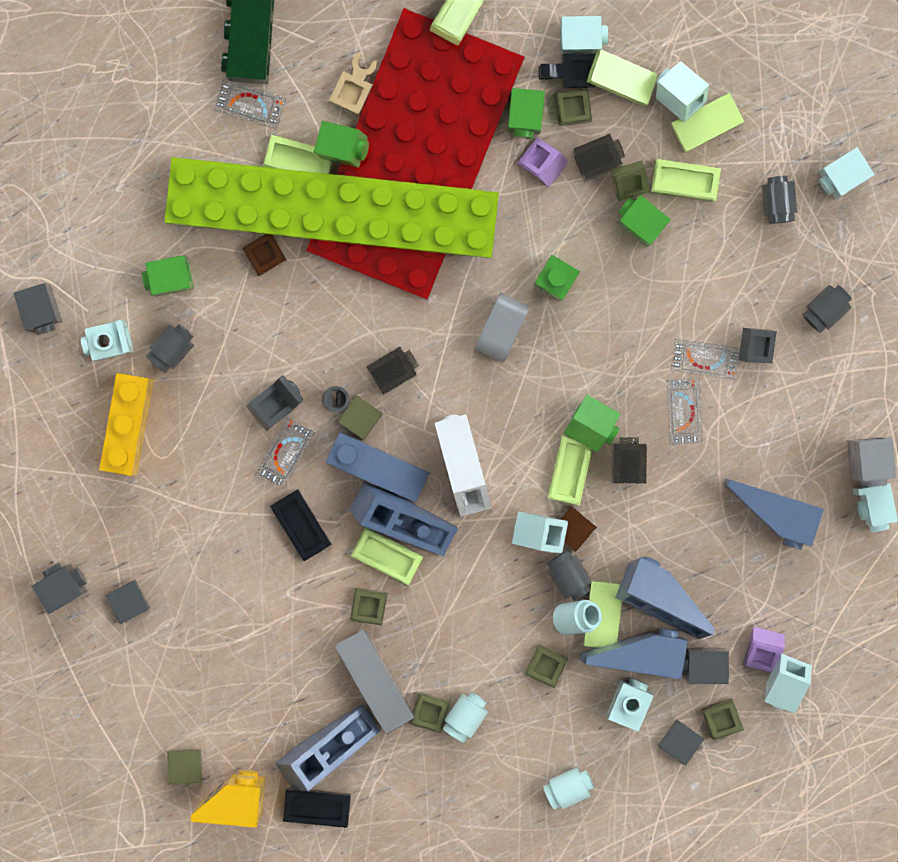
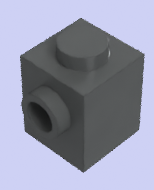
(59, 586)

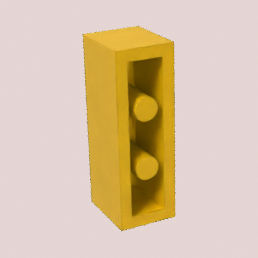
(126, 424)

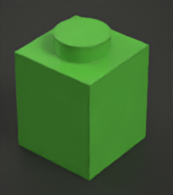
(526, 112)
(341, 144)
(642, 220)
(168, 276)
(556, 278)
(593, 424)

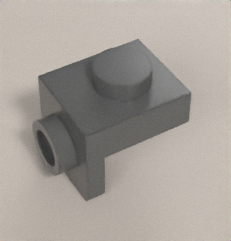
(275, 402)

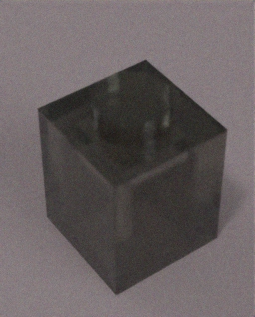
(598, 157)
(393, 369)
(628, 461)

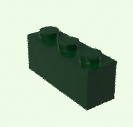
(249, 41)

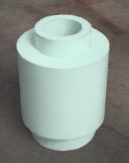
(576, 617)
(466, 716)
(568, 788)

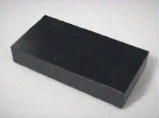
(301, 525)
(317, 807)

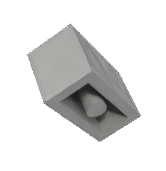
(871, 461)

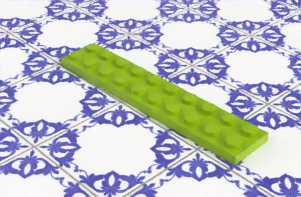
(331, 207)

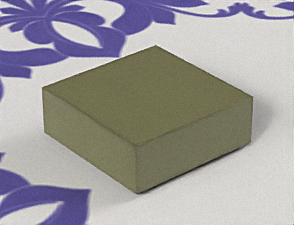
(573, 107)
(630, 180)
(360, 417)
(368, 606)
(546, 665)
(430, 712)
(722, 719)
(185, 766)

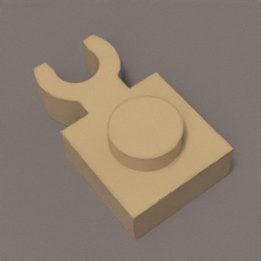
(352, 89)

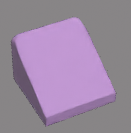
(543, 161)
(764, 649)

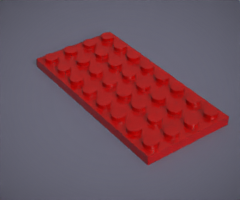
(428, 126)

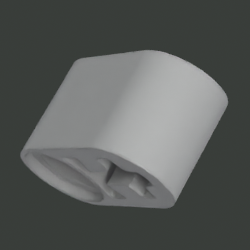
(502, 327)

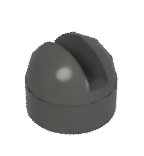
(342, 399)

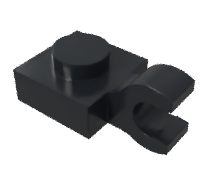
(572, 71)

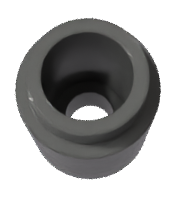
(779, 200)
(827, 308)
(170, 347)
(569, 575)

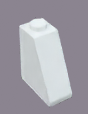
(463, 464)

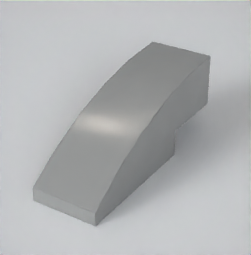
(374, 681)

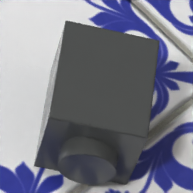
(38, 308)
(706, 665)

